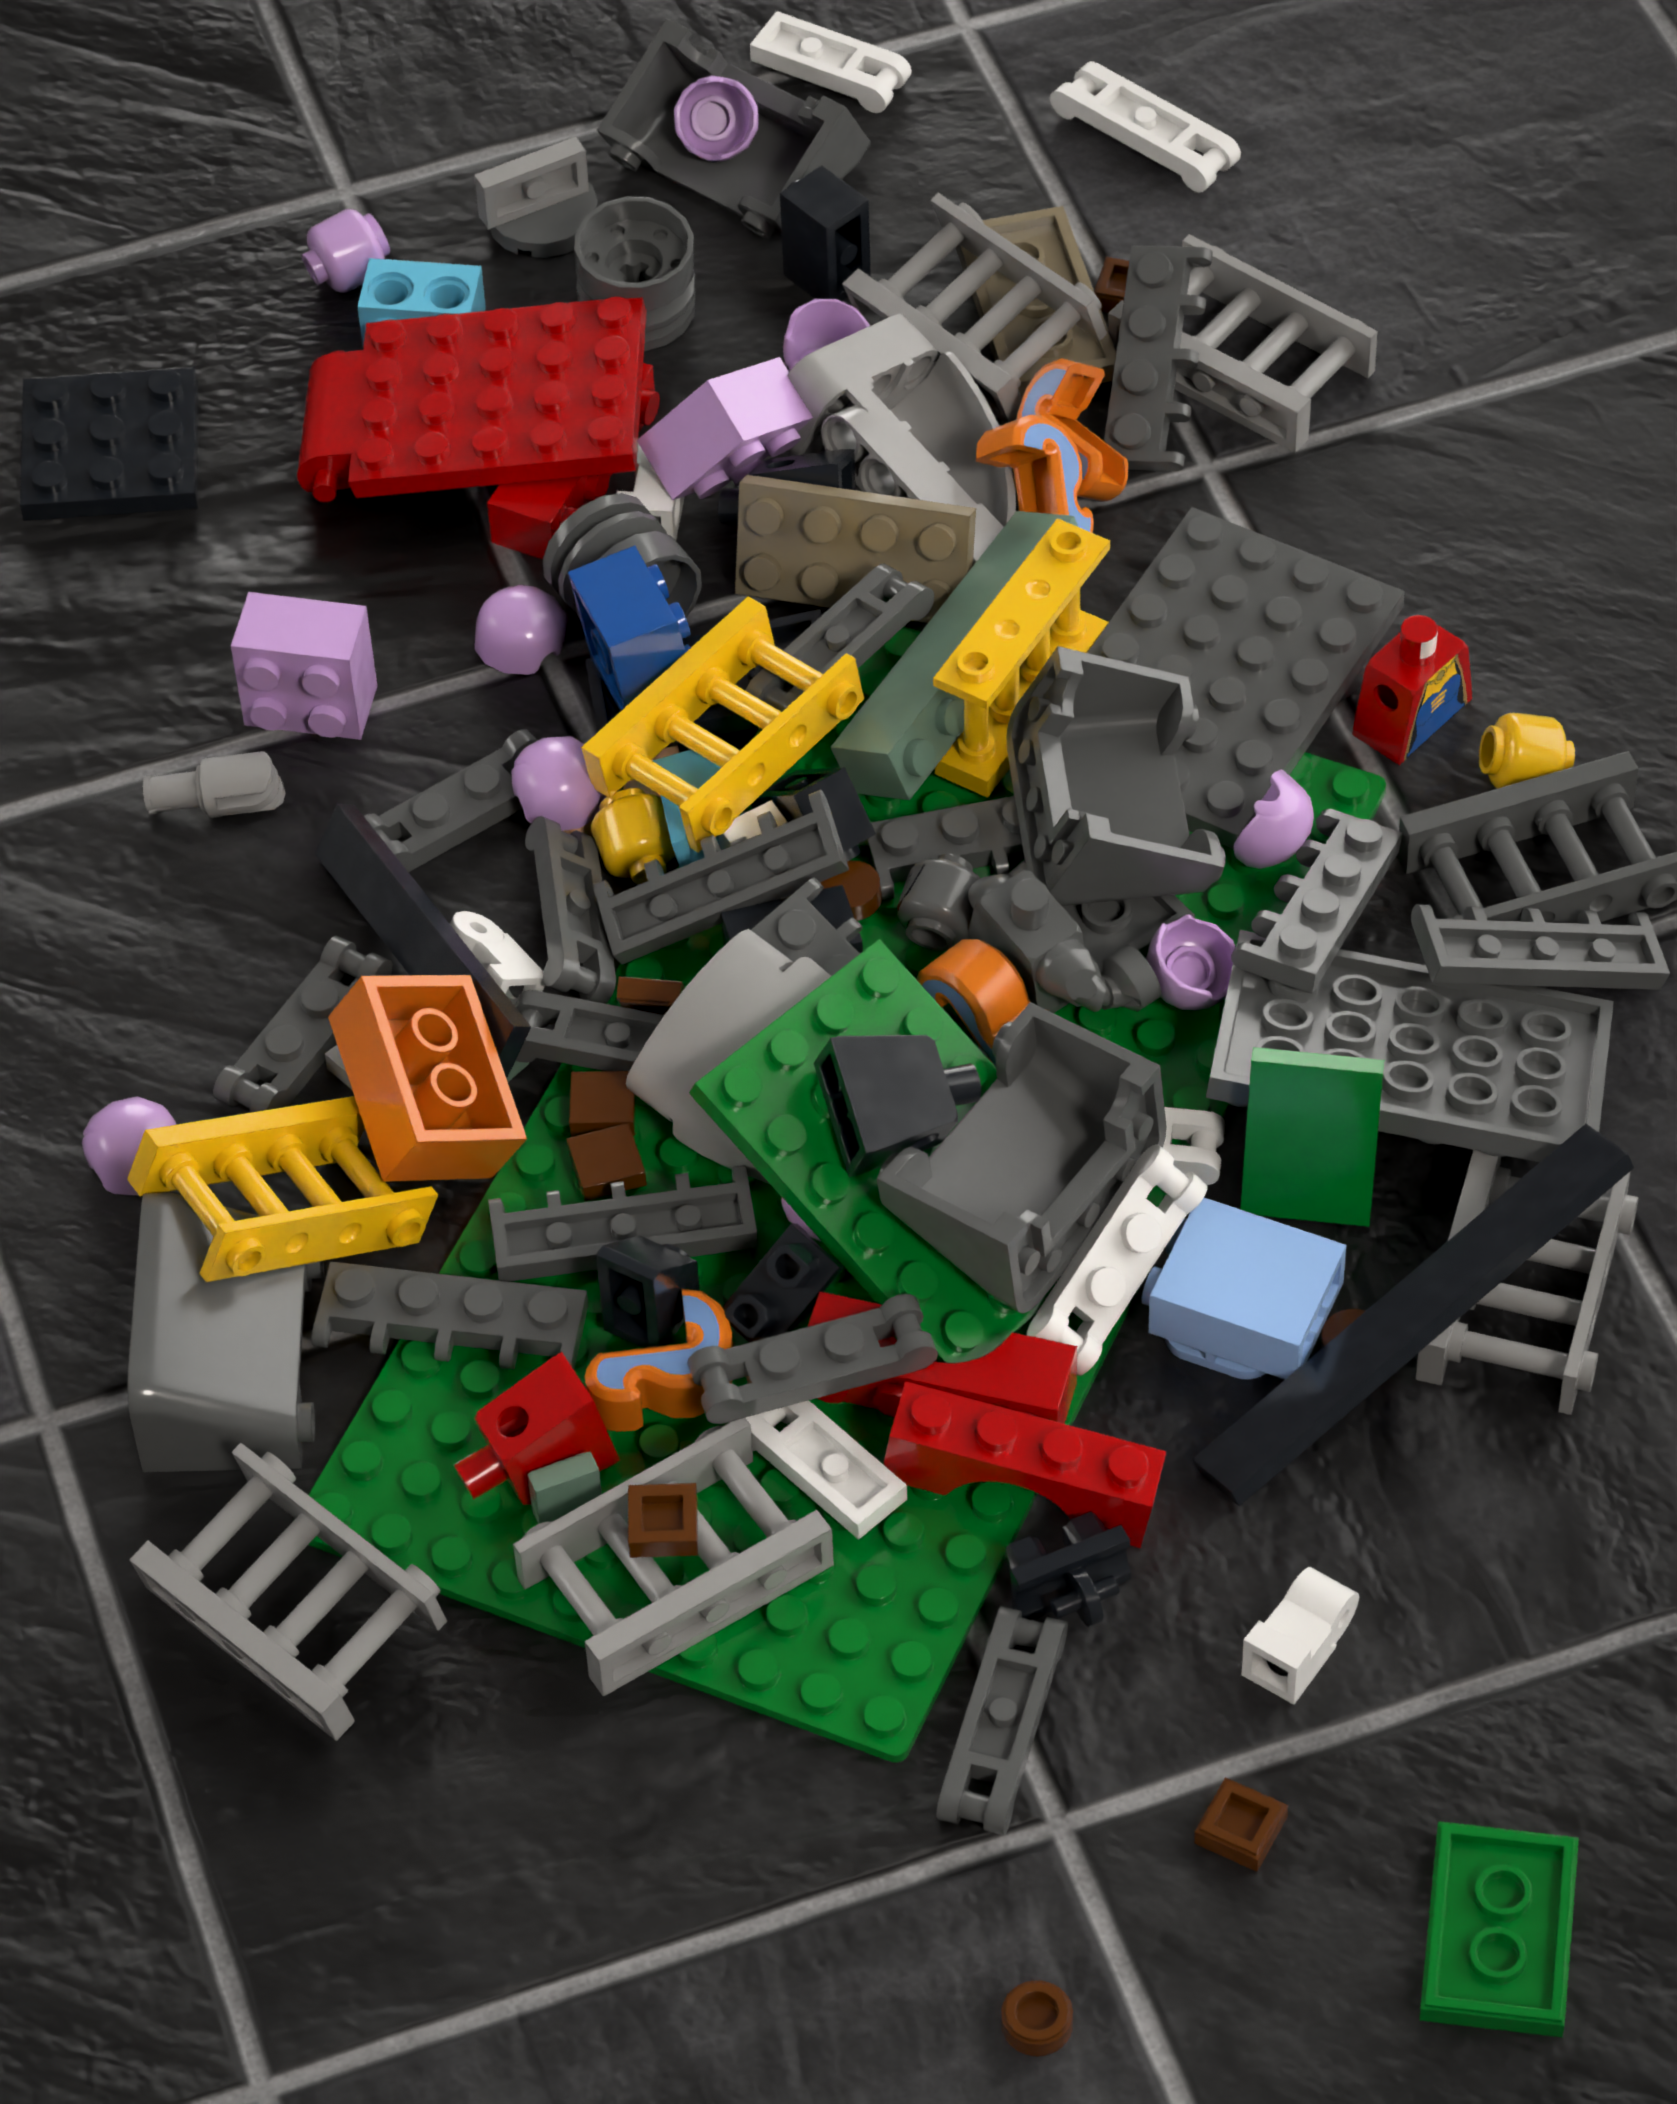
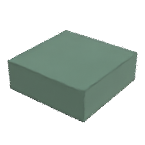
(563, 1486)

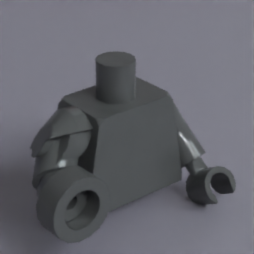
(1049, 950)

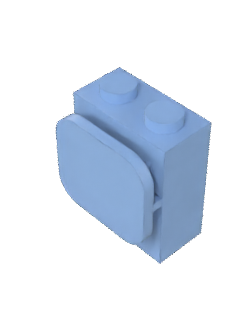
(1243, 1292)

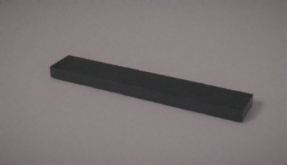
(411, 922)

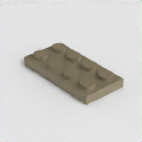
(1050, 240)
(822, 540)

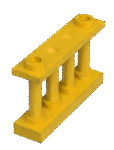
(1012, 645)
(708, 677)
(273, 1142)

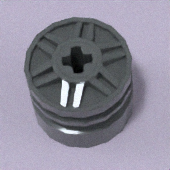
(635, 252)
(609, 527)

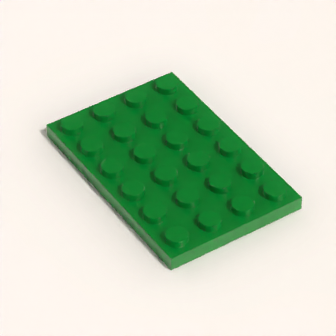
(778, 1118)

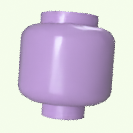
(342, 249)

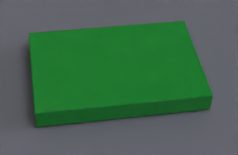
(1311, 1136)
(1499, 1929)

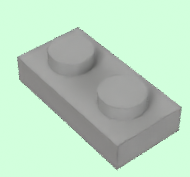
(531, 182)

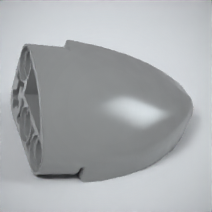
(906, 420)
(714, 1016)

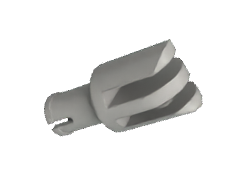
(218, 786)

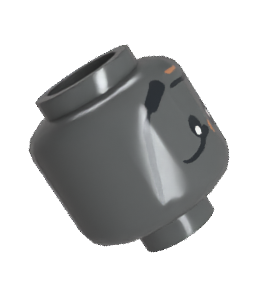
(936, 902)

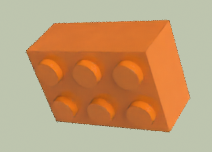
(426, 1077)

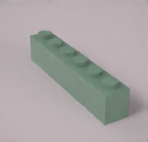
(909, 721)

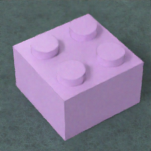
(726, 430)
(304, 665)

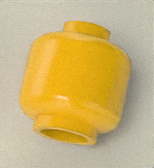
(1524, 748)
(631, 833)

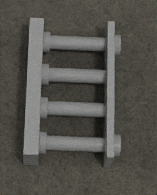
(1033, 280)
(1240, 387)
(1482, 1186)
(677, 1613)
(273, 1652)

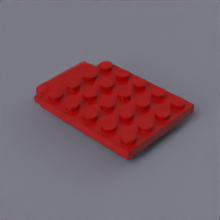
(477, 400)

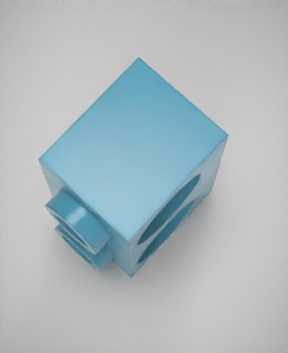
(418, 290)

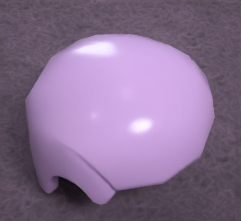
(716, 118)
(819, 325)
(519, 629)
(555, 783)
(1280, 824)
(1191, 962)
(114, 1138)

